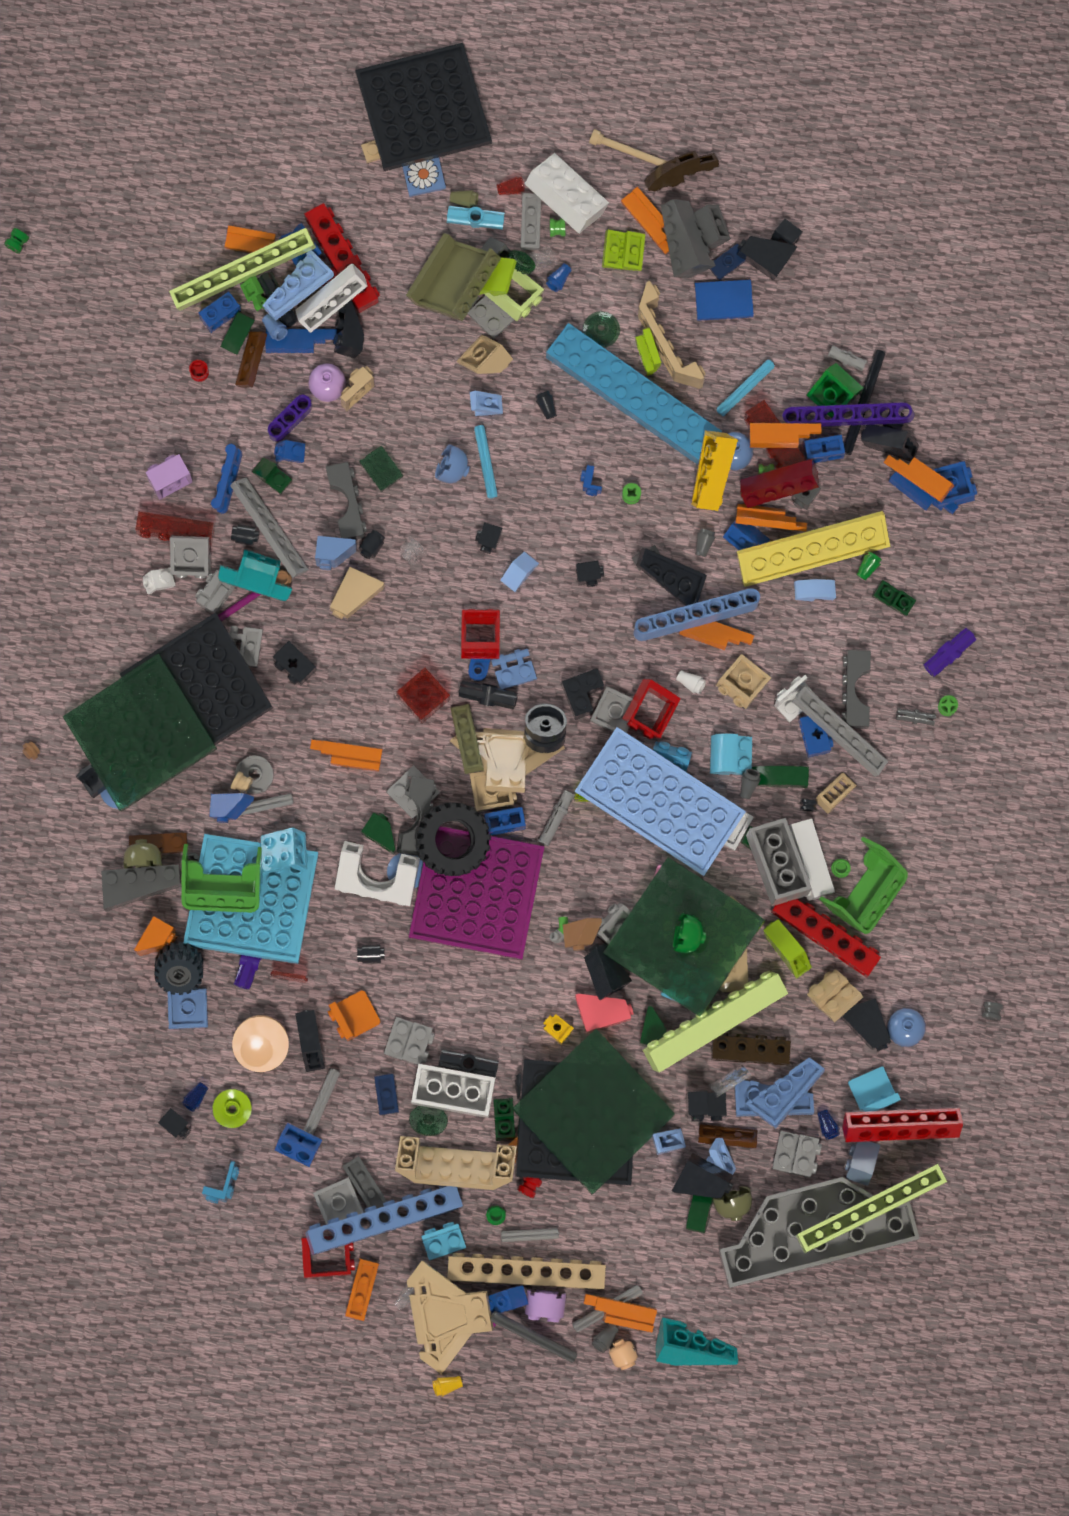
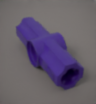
(949, 652)
(246, 971)

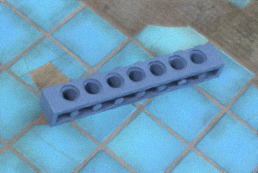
(319, 1244)

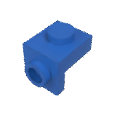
(289, 451)
(587, 477)

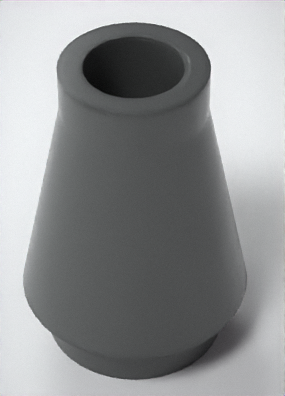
(704, 541)
(750, 780)
(605, 1338)

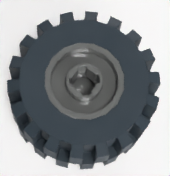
(178, 968)

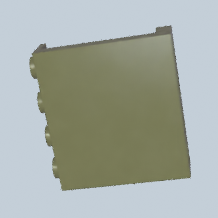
(452, 278)

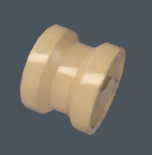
(241, 783)

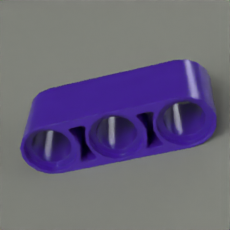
(291, 409)

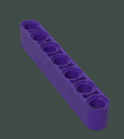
(857, 417)

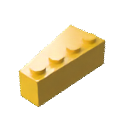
(713, 469)

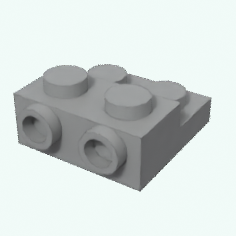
(190, 556)
(613, 922)
(409, 1041)
(796, 1154)

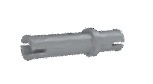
(556, 818)

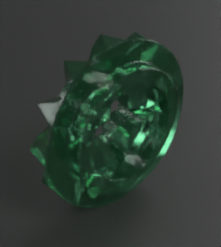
(527, 265)

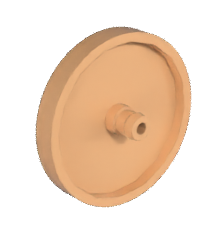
(260, 1043)

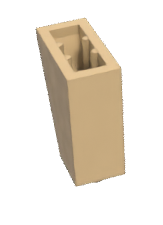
(354, 593)

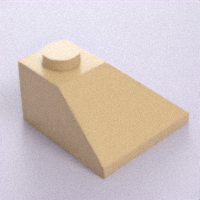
(485, 356)

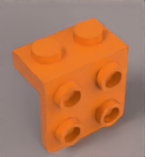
(354, 1015)

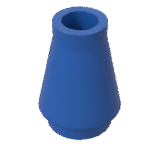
(558, 278)

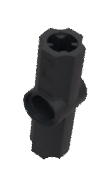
(269, 285)
(488, 694)
(481, 1065)

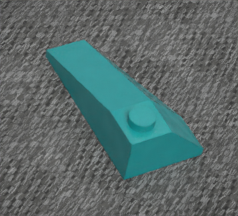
(682, 1347)

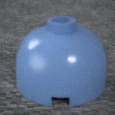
(743, 452)
(452, 466)
(906, 1027)

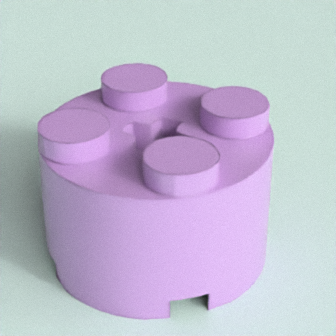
(545, 1304)

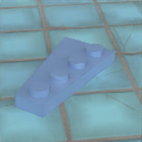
(750, 1089)
(783, 1096)

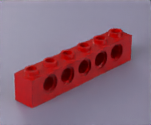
(321, 215)
(830, 944)
(902, 1125)

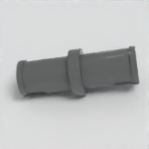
(915, 716)

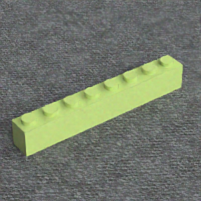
(242, 269)
(715, 1021)
(871, 1208)

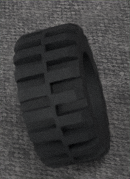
(478, 839)

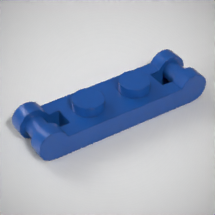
(229, 474)

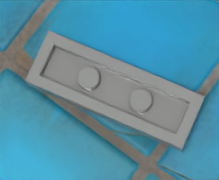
(530, 221)

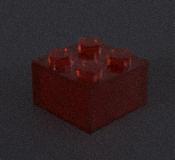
(423, 695)

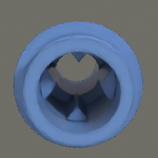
(275, 328)

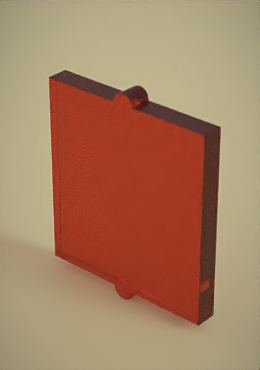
(288, 976)

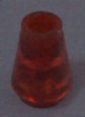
(511, 187)

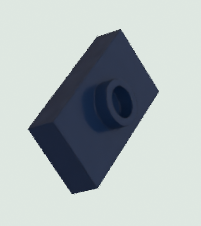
(727, 263)
(386, 1094)

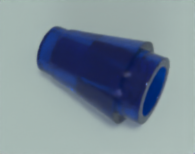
(194, 1097)
(828, 1125)

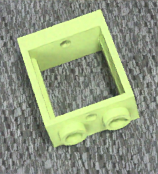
(511, 306)

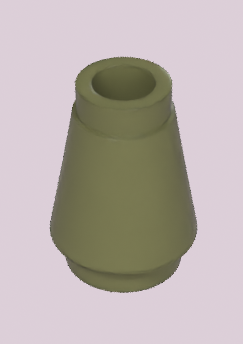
(464, 198)

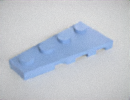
(304, 280)

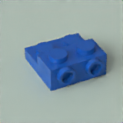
(960, 477)

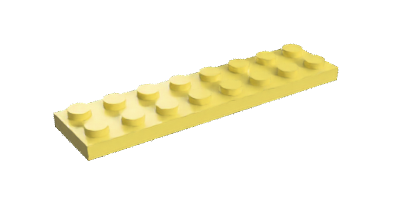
(813, 548)

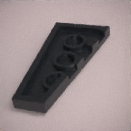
(673, 576)

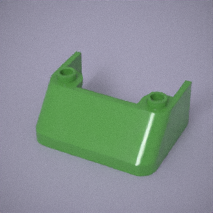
(220, 892)
(873, 892)

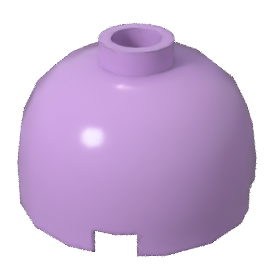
(327, 382)

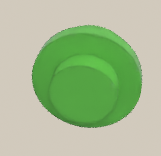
(840, 868)

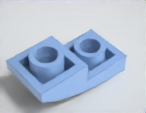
(814, 589)

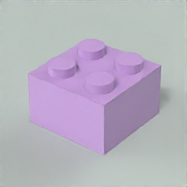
(168, 476)

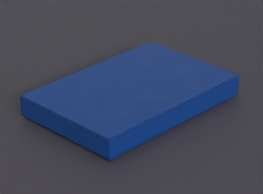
(724, 300)

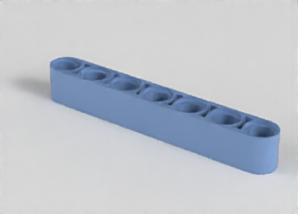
(690, 621)

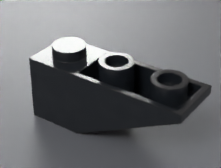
(349, 333)

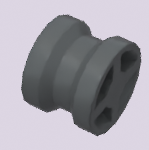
(992, 1011)

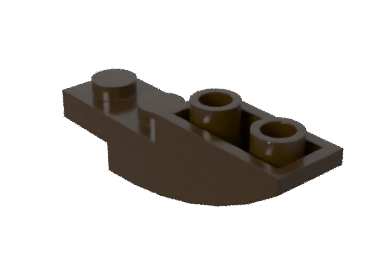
(673, 171)

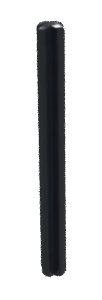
(865, 398)

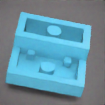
(730, 754)

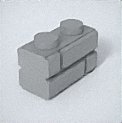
(214, 594)

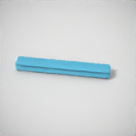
(745, 387)
(485, 461)

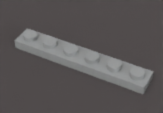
(269, 527)
(839, 731)

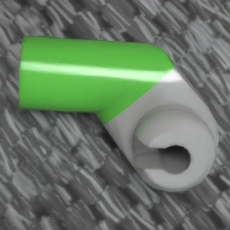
(558, 936)

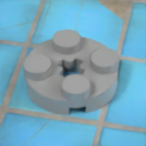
(263, 769)

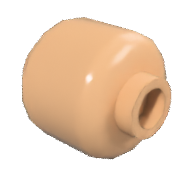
(623, 1354)

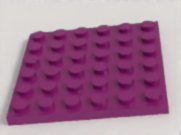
(484, 908)

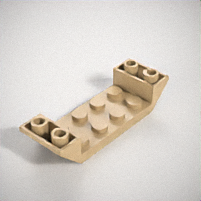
(689, 375)
(455, 1166)

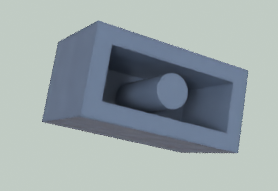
(862, 1162)

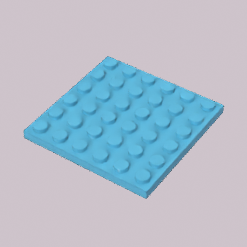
(275, 927)

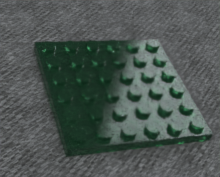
(139, 732)
(647, 936)
(593, 1111)

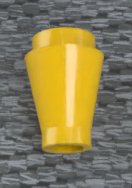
(446, 1385)

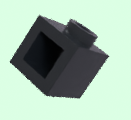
(488, 538)
(589, 573)

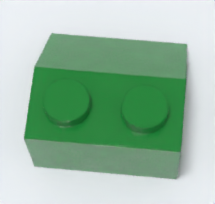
(834, 388)

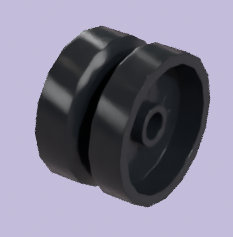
(545, 728)

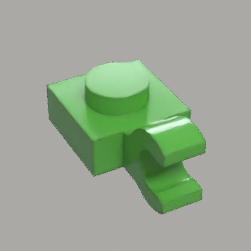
(253, 291)

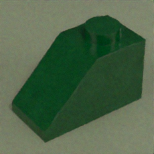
(379, 831)
(653, 1028)

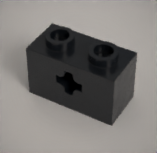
(288, 654)
(175, 1124)

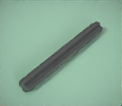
(533, 1336)

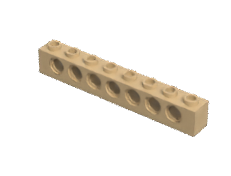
(596, 1281)

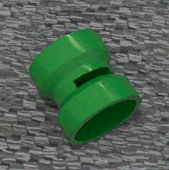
(16, 240)

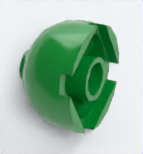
(688, 934)

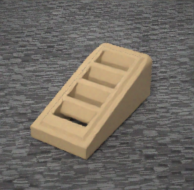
(826, 801)

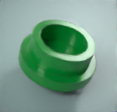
(495, 1215)

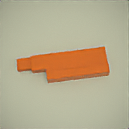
(647, 216)
(247, 239)
(780, 434)
(922, 476)
(767, 518)
(717, 635)
(350, 755)
(623, 1313)

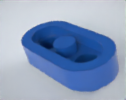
(483, 664)

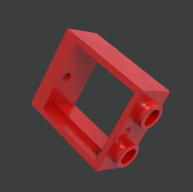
(480, 650)
(661, 723)
(307, 1264)

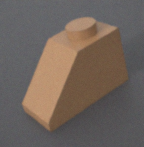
(581, 933)

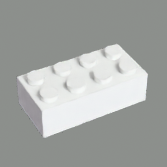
(566, 193)
(453, 1090)

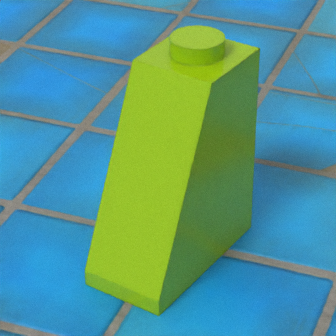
(787, 948)

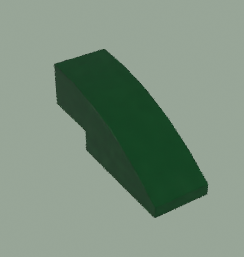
(783, 776)

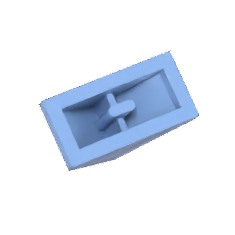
(519, 571)
(668, 1141)

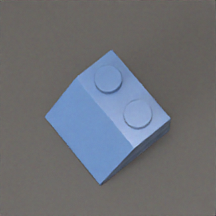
(333, 551)

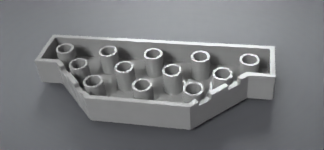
(771, 1243)

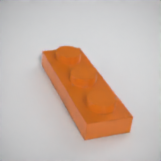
(362, 1290)

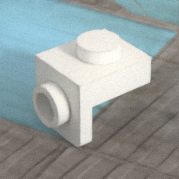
(158, 580)

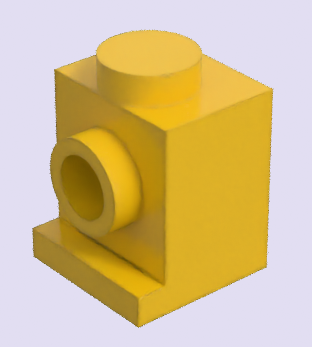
(561, 1035)

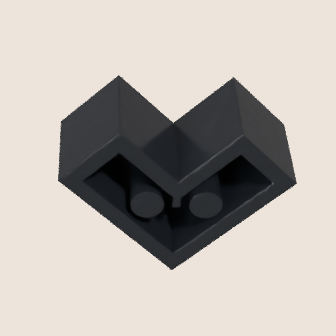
(577, 691)
(705, 1105)

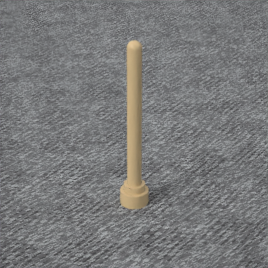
(598, 138)

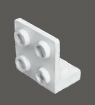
(784, 699)

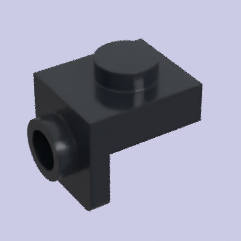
(91, 781)

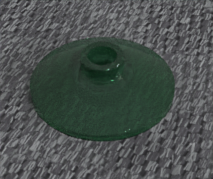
(608, 335)
(436, 1120)

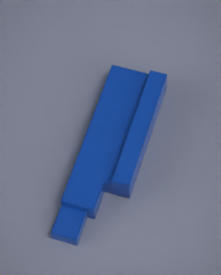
(299, 341)
(916, 494)

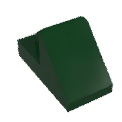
(271, 475)

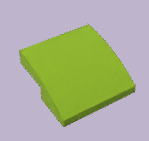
(623, 250)
(500, 278)
(648, 352)

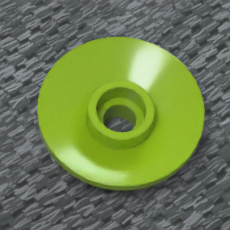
(232, 1098)

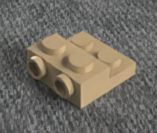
(360, 384)
(743, 682)
(489, 800)
(834, 995)

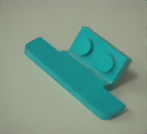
(256, 574)

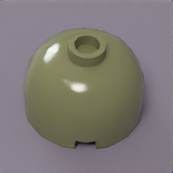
(142, 855)
(734, 1204)

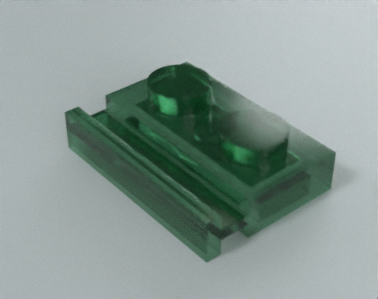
(381, 468)

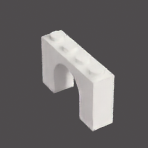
(353, 880)

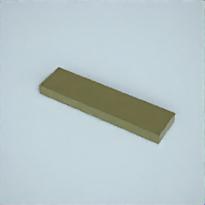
(467, 739)

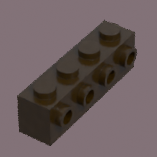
(751, 1050)

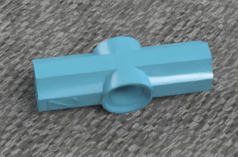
(463, 216)

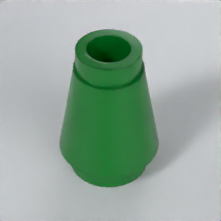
(869, 565)

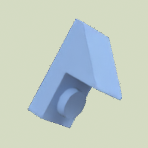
(485, 403)
(720, 1156)

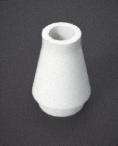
(691, 682)

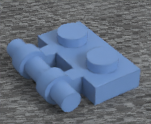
(516, 674)

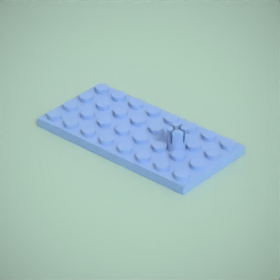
(660, 801)

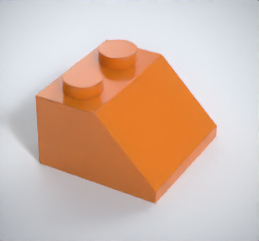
(155, 937)

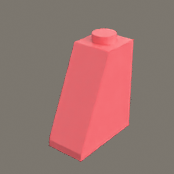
(602, 1013)

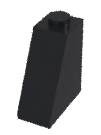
(766, 254)
(890, 441)
(605, 973)
(868, 1024)
(310, 1040)
(703, 1179)

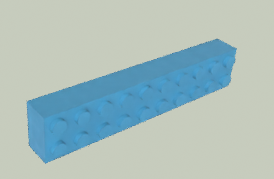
(630, 392)

